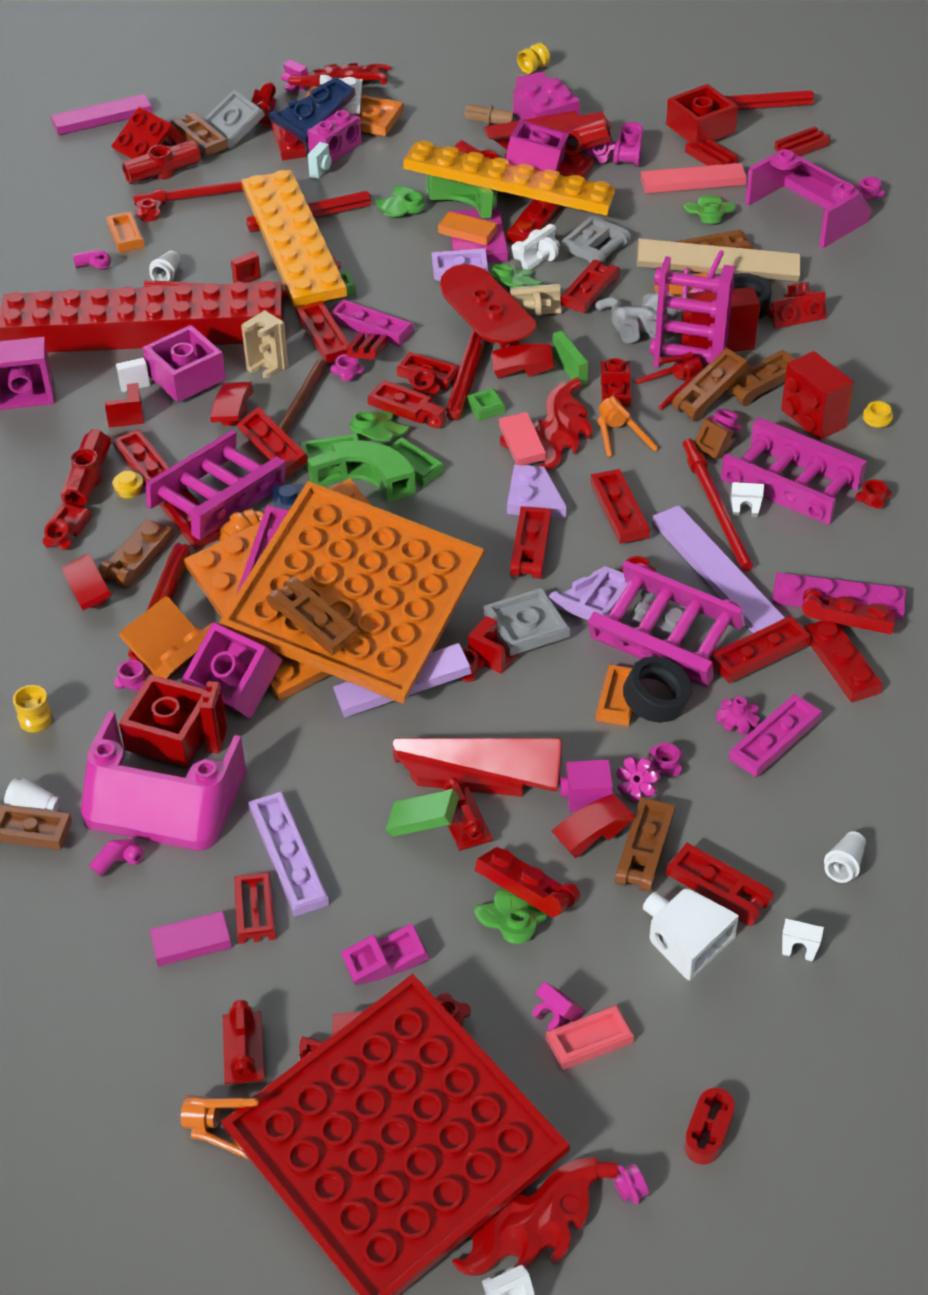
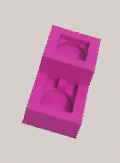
(393, 954)

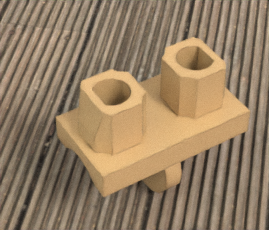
(538, 299)

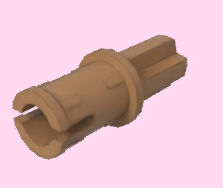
(488, 114)

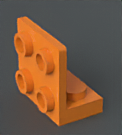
(163, 638)

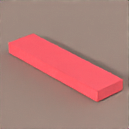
(693, 178)

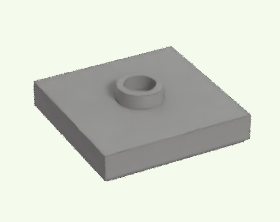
(234, 117)
(527, 621)

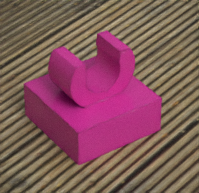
(296, 69)
(558, 1003)

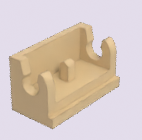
(265, 344)

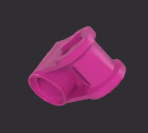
(629, 144)

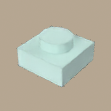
(319, 160)

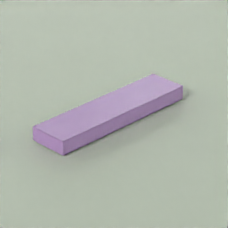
(440, 668)
(288, 854)

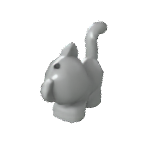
(633, 319)

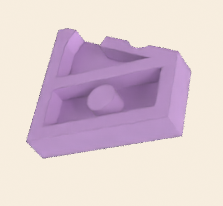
(446, 259)
(534, 488)
(591, 593)

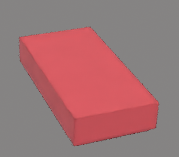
(522, 439)
(589, 1037)

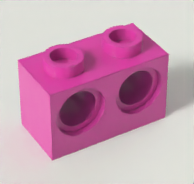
(340, 131)

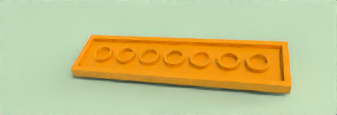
(510, 178)
(293, 238)

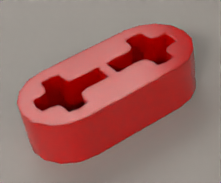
(717, 1128)

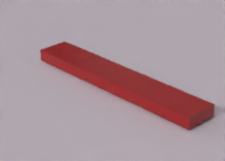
(146, 461)

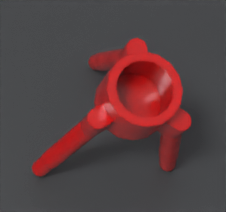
(685, 368)

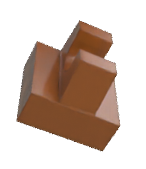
(714, 438)

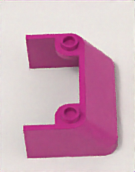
(842, 201)
(156, 804)

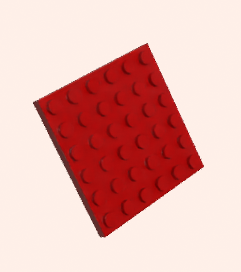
(395, 1140)

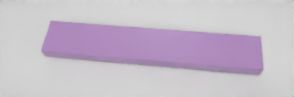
(716, 567)

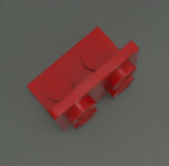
(144, 132)

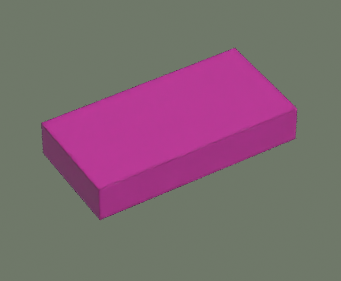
(190, 938)

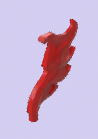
(366, 72)
(562, 425)
(537, 1220)

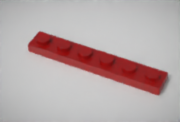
(540, 213)

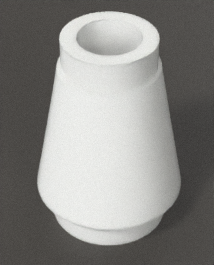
(164, 267)
(29, 795)
(845, 858)

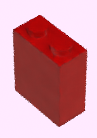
(742, 324)

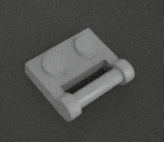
(590, 235)

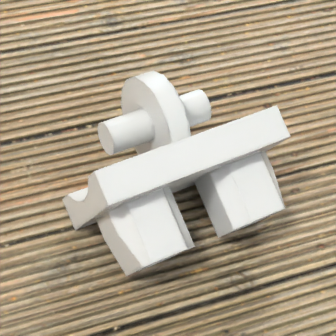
(538, 247)

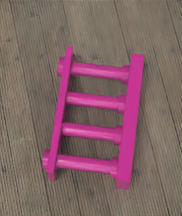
(718, 309)
(800, 451)
(239, 496)
(641, 644)

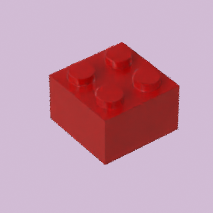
(701, 115)
(817, 395)
(164, 721)

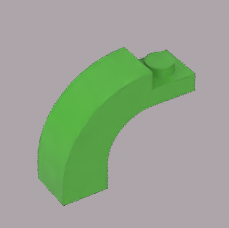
(445, 189)
(365, 462)

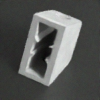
(689, 929)

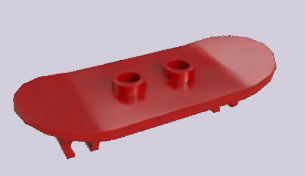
(486, 305)

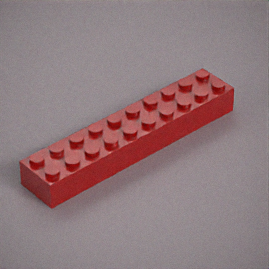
(136, 316)

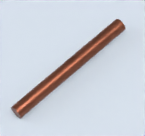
(302, 395)

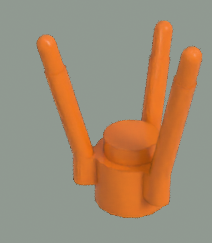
(615, 415)
(204, 1112)

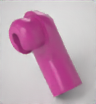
(94, 258)
(116, 851)

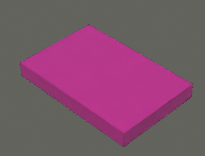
(496, 248)

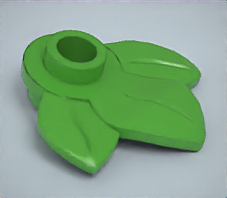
(403, 202)
(709, 208)
(511, 277)
(377, 426)
(511, 916)

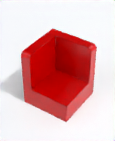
(125, 411)
(488, 647)

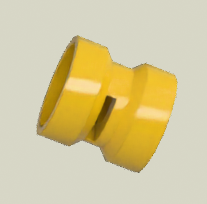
(533, 58)
(32, 708)

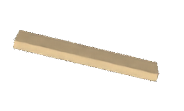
(701, 257)

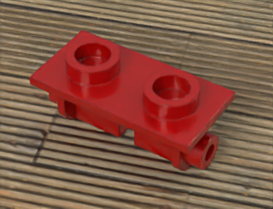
(265, 101)
(798, 309)
(467, 824)
(243, 1044)

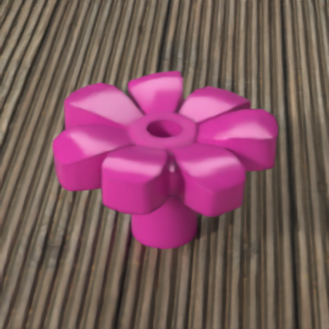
(738, 714)
(637, 778)

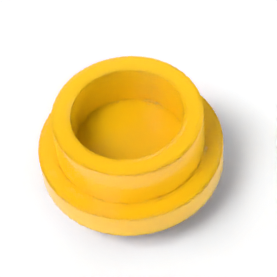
(878, 414)
(128, 484)

